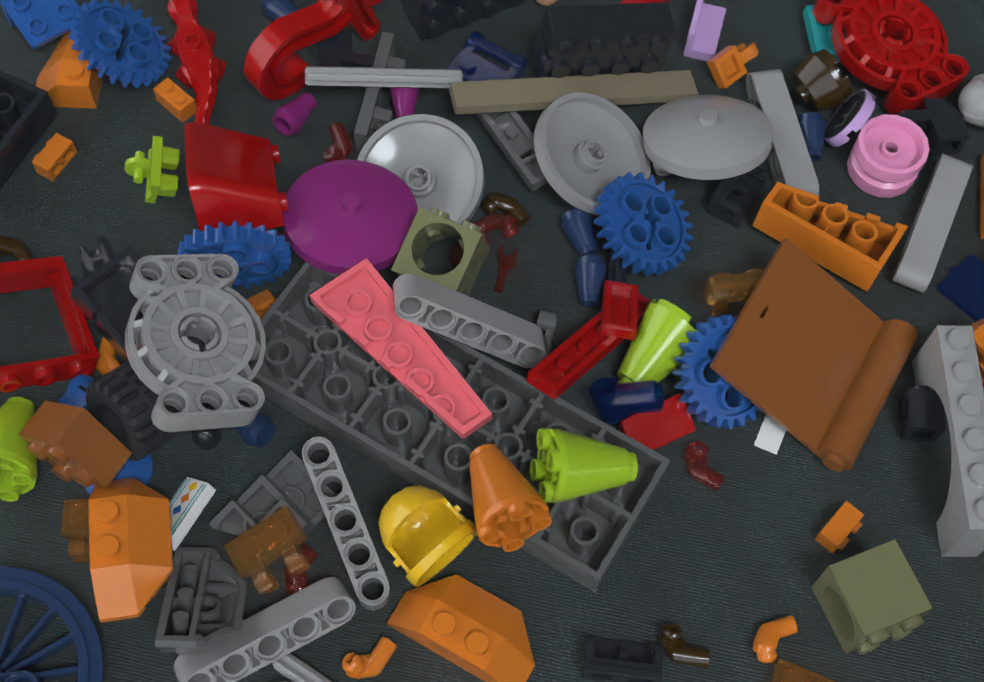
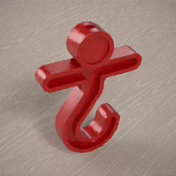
(272, 60)

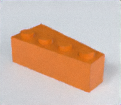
(829, 233)

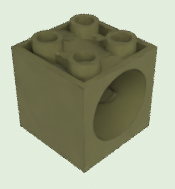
(431, 226)
(871, 598)

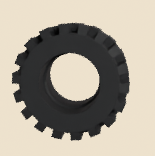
(125, 409)

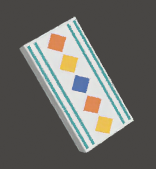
(187, 507)

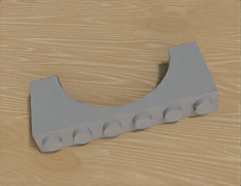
(952, 369)

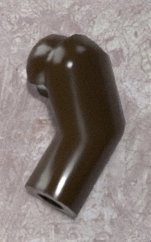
(508, 204)
(15, 248)
(678, 649)

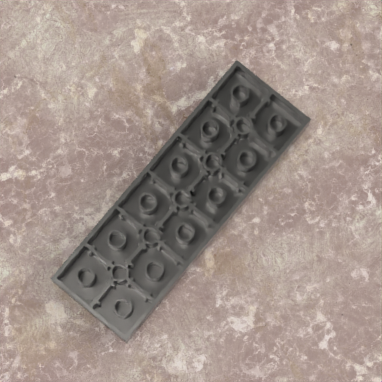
(349, 396)

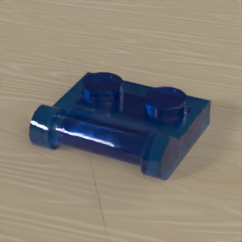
(479, 69)

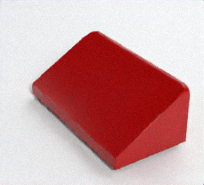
(661, 427)

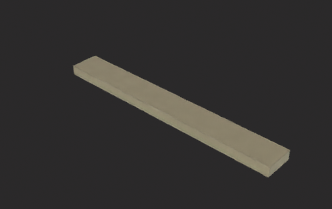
(539, 93)

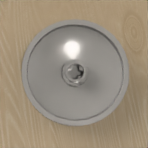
(707, 137)
(585, 146)
(434, 162)

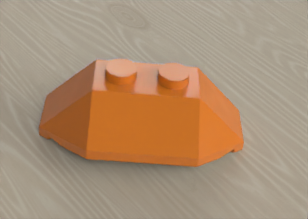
(128, 547)
(467, 629)

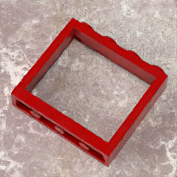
(32, 275)

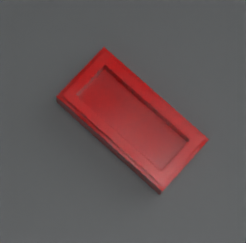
(619, 310)

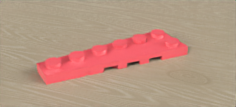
(365, 311)

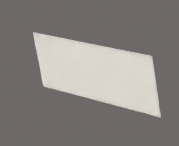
(770, 435)

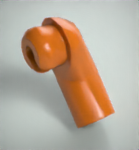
(107, 360)
(769, 635)
(369, 664)

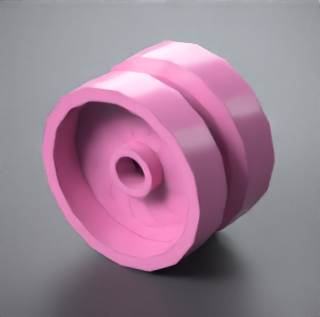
(887, 156)

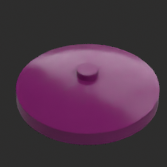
(348, 215)

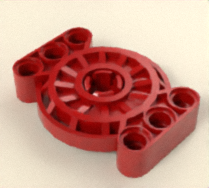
(893, 48)

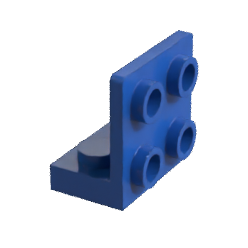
(40, 19)

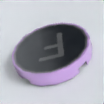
(849, 117)

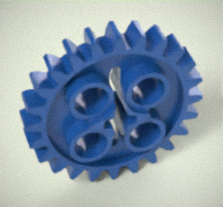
(98, 36)
(643, 224)
(257, 252)
(708, 393)

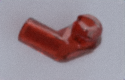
(492, 222)

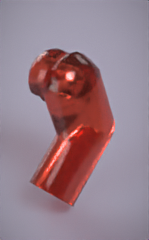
(342, 143)
(698, 466)
(295, 582)

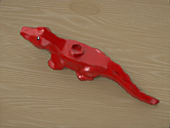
(198, 62)

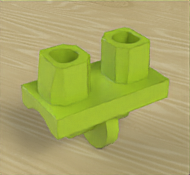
(156, 182)

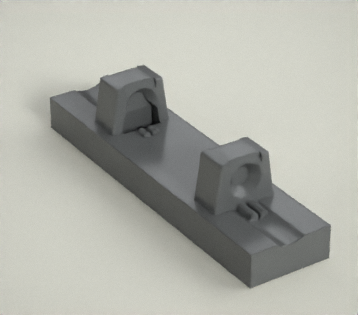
(371, 114)
(515, 142)

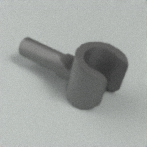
(547, 323)

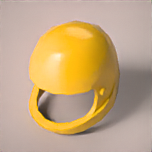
(423, 532)

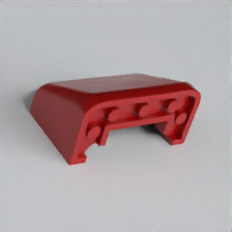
(232, 177)

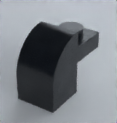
(338, 52)
(941, 125)

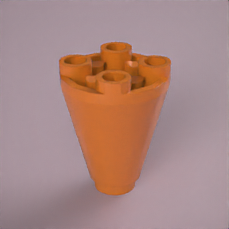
(504, 501)

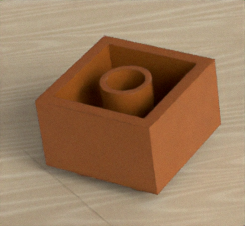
(74, 444)

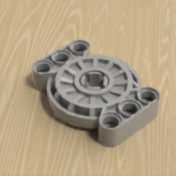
(172, 363)

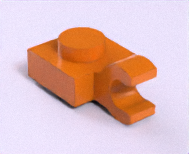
(729, 63)

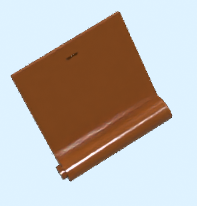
(814, 357)

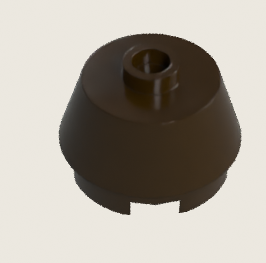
(820, 81)

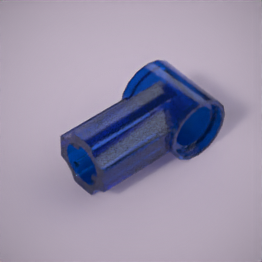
(618, 400)

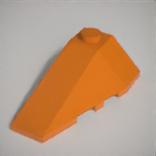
(68, 78)

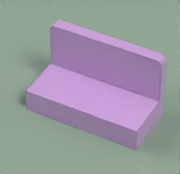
(704, 31)

